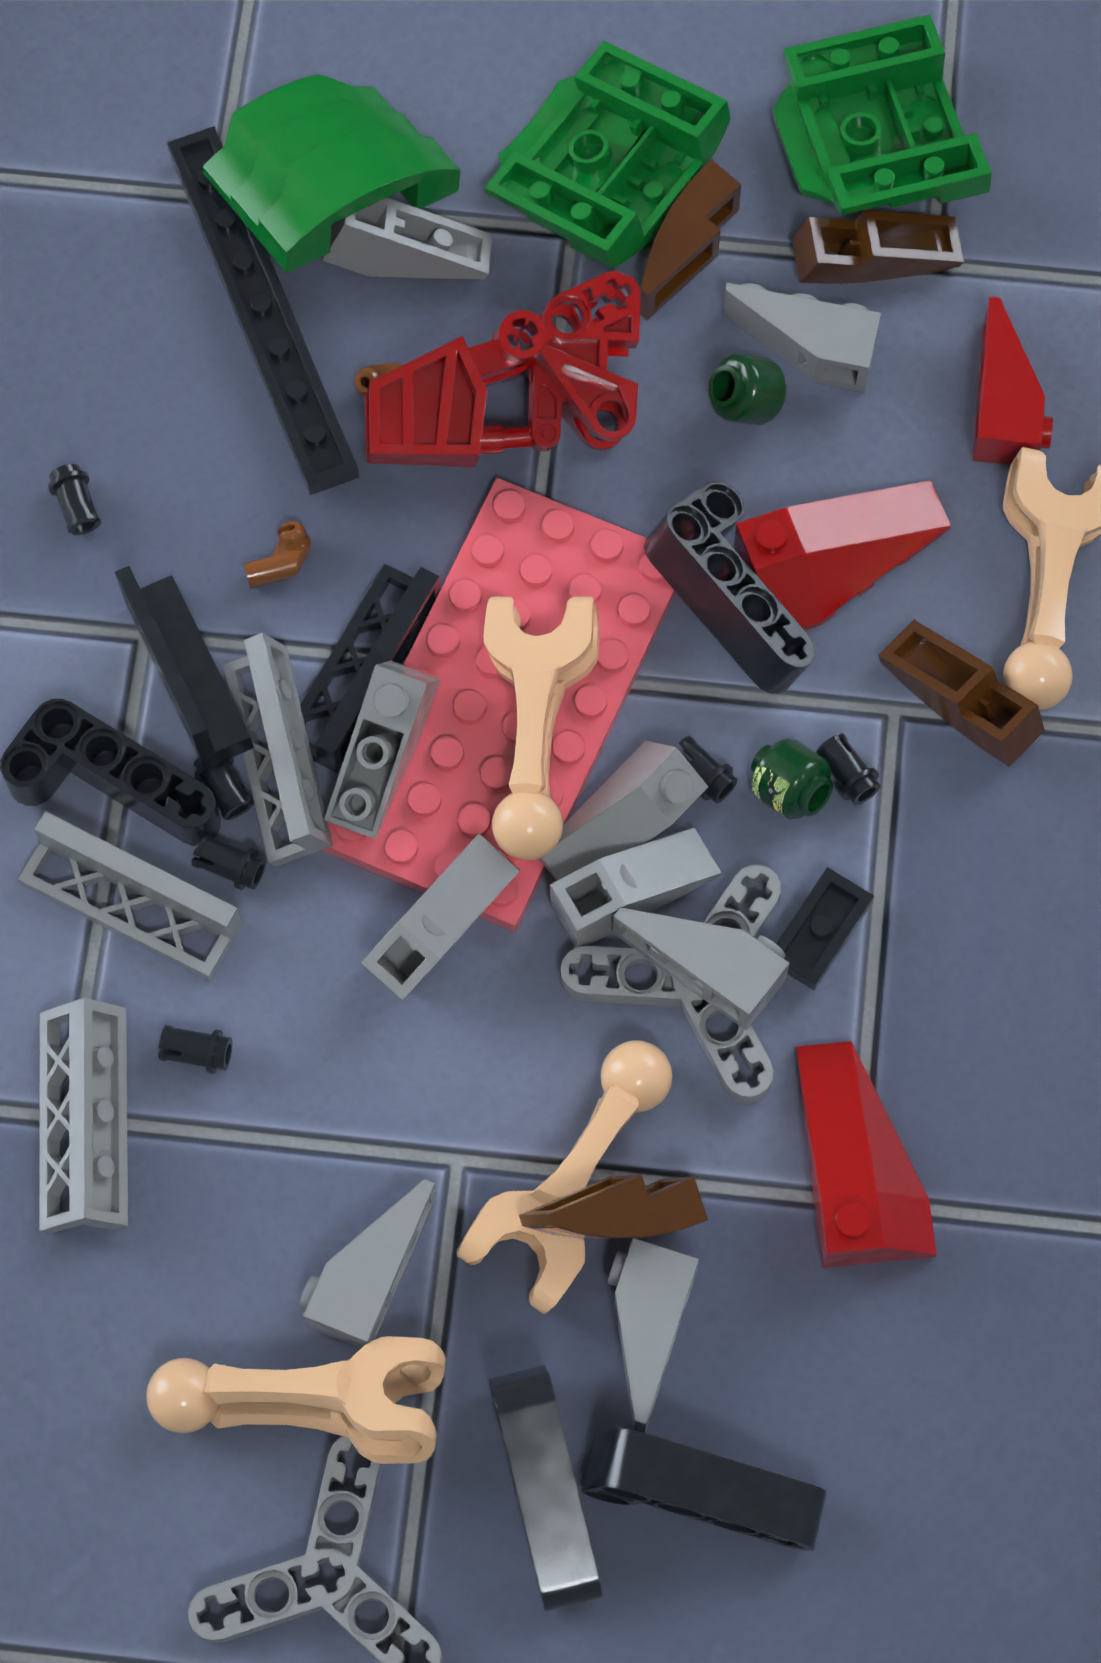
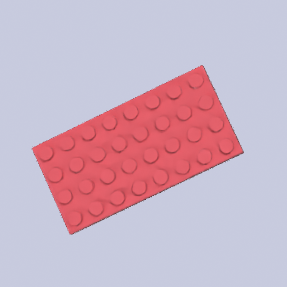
(466, 752)

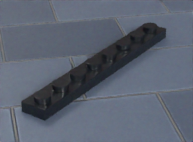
(266, 322)

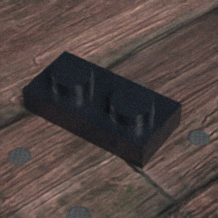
(823, 927)

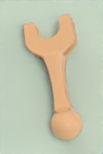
(1054, 532)
(541, 669)
(634, 1080)
(340, 1398)

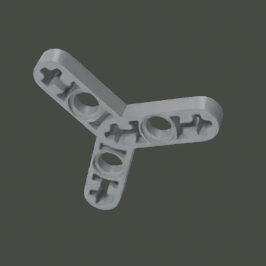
(672, 993)
(322, 1547)

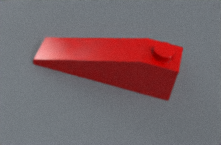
(838, 547)
(861, 1176)

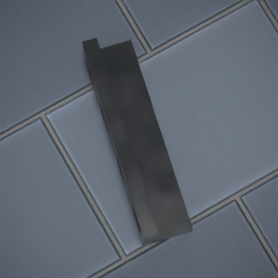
(393, 644)
(185, 668)

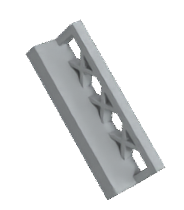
(287, 753)
(140, 878)
(91, 1112)

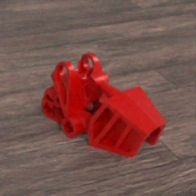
(437, 403)

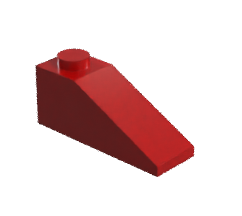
(1008, 394)

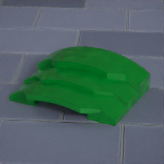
(875, 121)
(610, 154)
(319, 156)

